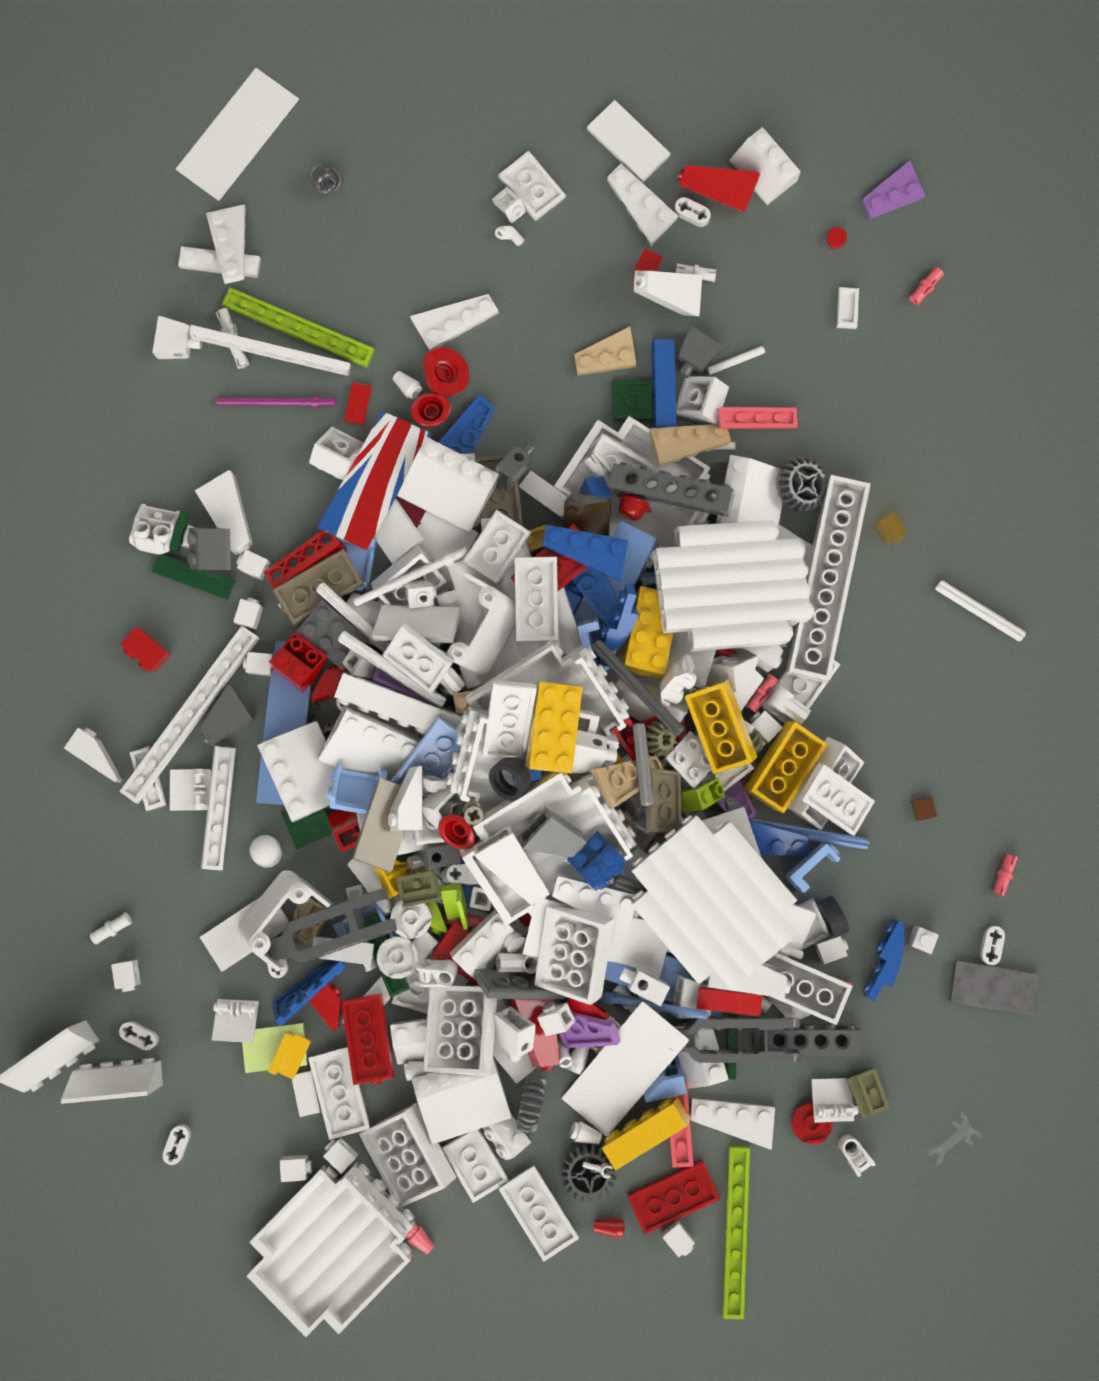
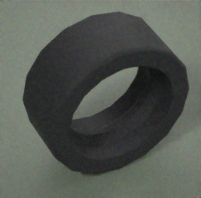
(499, 783)
(833, 916)

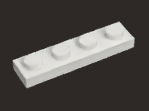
(208, 261)

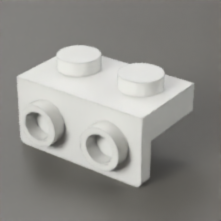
(507, 1138)

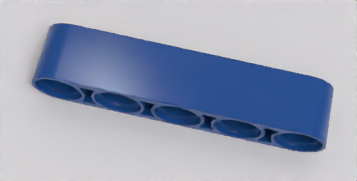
(663, 382)

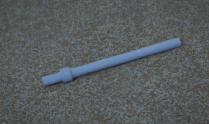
(611, 998)

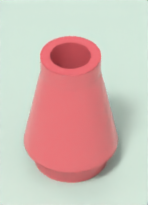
(419, 1239)

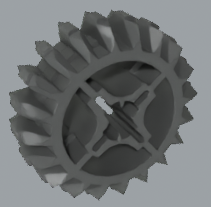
(792, 485)
(531, 1103)
(590, 1191)

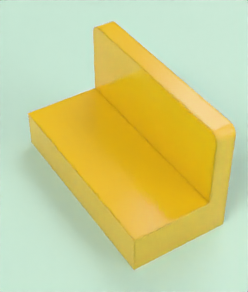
(289, 1055)

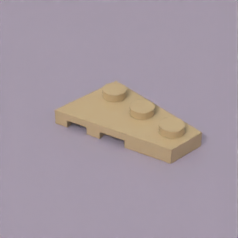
(607, 355)

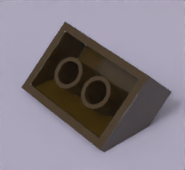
(588, 513)

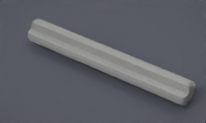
(643, 766)

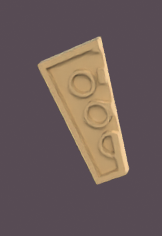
(679, 442)
(620, 780)

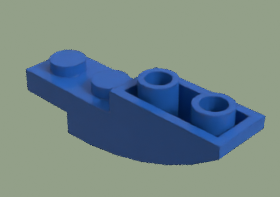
(618, 629)
(891, 953)

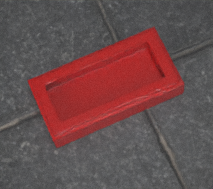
(358, 404)

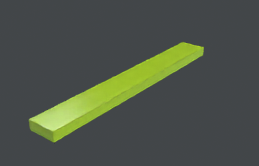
(298, 327)
(736, 1232)

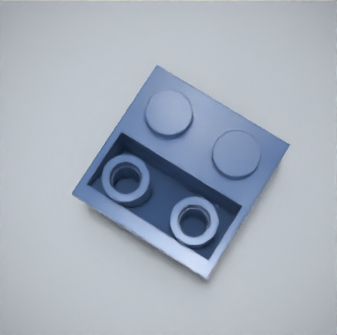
(668, 1084)

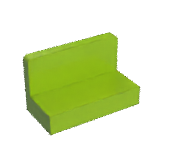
(455, 903)

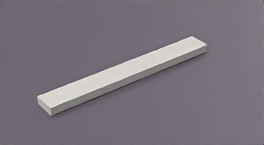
(270, 350)

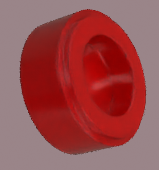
(836, 238)

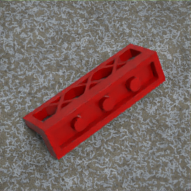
(320, 553)

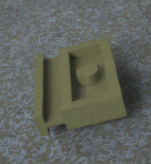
(418, 888)
(868, 1093)

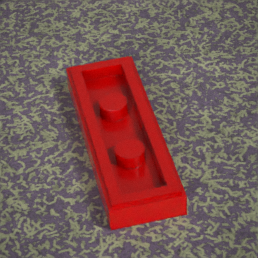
(728, 1001)

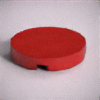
(804, 1126)

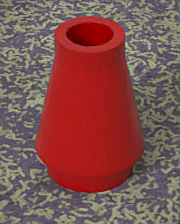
(610, 1227)

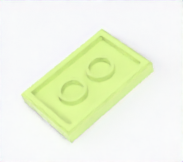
(260, 1054)

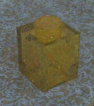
(891, 529)

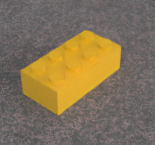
(647, 646)
(721, 726)
(554, 727)
(785, 766)
(646, 1132)

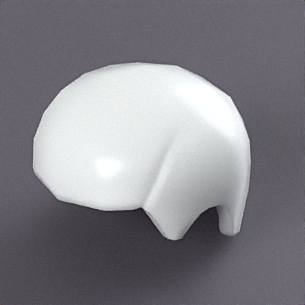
(265, 851)

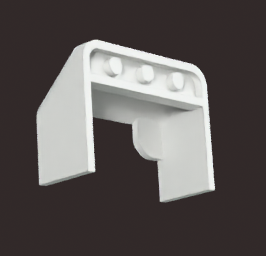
(490, 636)
(285, 886)

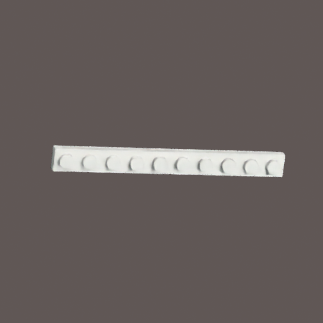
(189, 715)

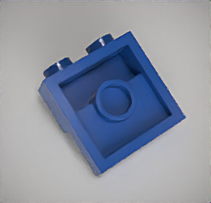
(598, 862)

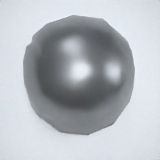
(325, 180)

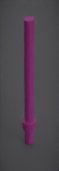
(314, 401)

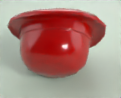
(430, 409)
(632, 507)
(456, 831)

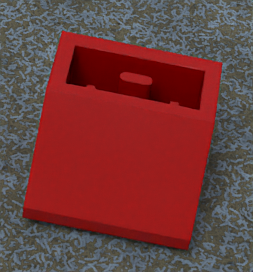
(298, 662)
(344, 829)

